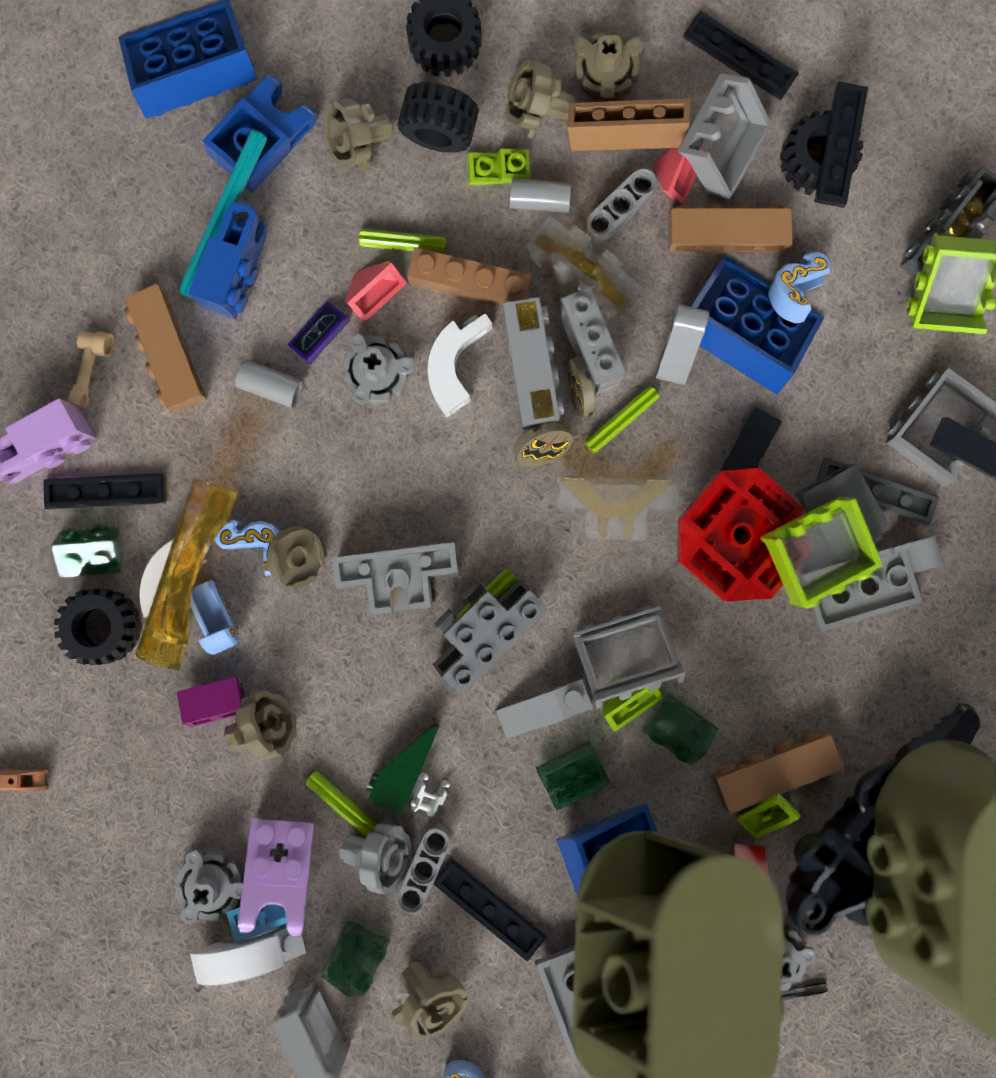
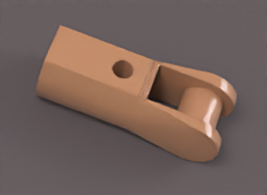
(17, 780)

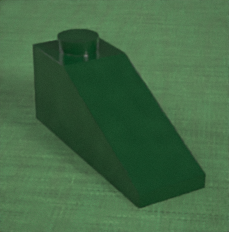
(399, 776)

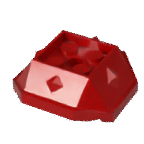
(707, 529)

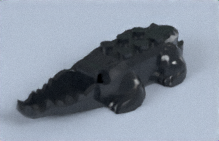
(834, 865)

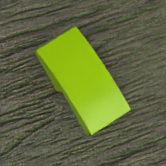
(497, 167)

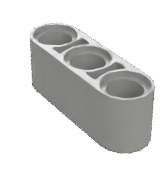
(626, 194)
(682, 344)
(419, 882)

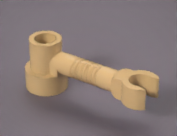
(93, 345)

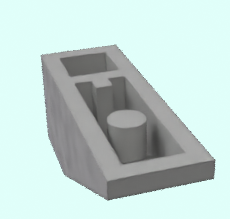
(545, 708)

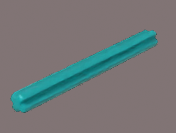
(231, 193)

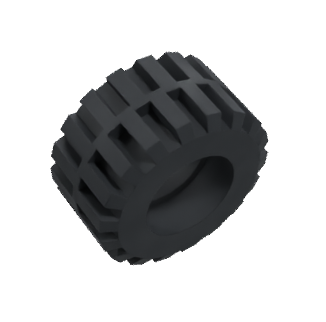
(446, 55)
(438, 117)
(796, 158)
(73, 626)

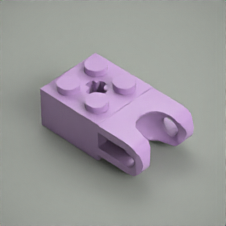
(43, 440)
(273, 881)

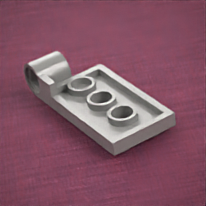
(893, 585)
(554, 973)

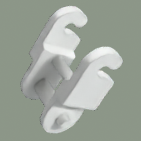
(436, 798)

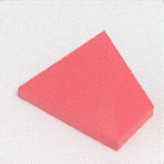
(675, 175)
(373, 289)

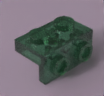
(87, 551)
(681, 730)
(573, 775)
(355, 960)

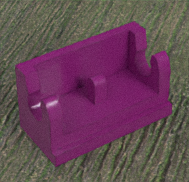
(210, 701)

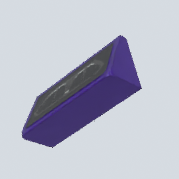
(318, 332)

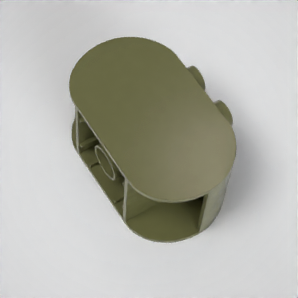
(938, 878)
(676, 963)

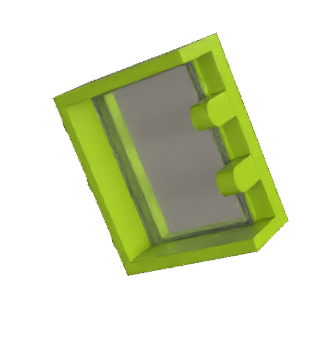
(954, 285)
(823, 551)

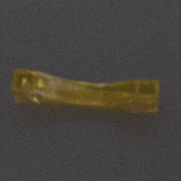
(166, 626)

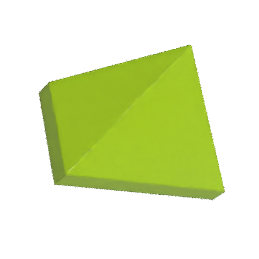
(621, 712)
(767, 816)

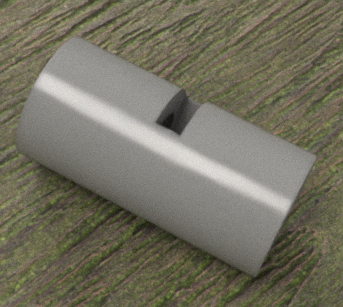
(540, 195)
(268, 383)

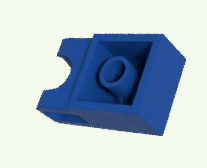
(258, 113)
(229, 263)

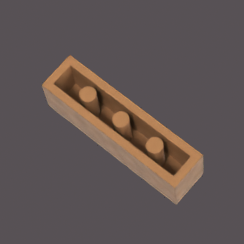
(628, 124)
(729, 229)
(467, 278)
(165, 348)
(777, 771)

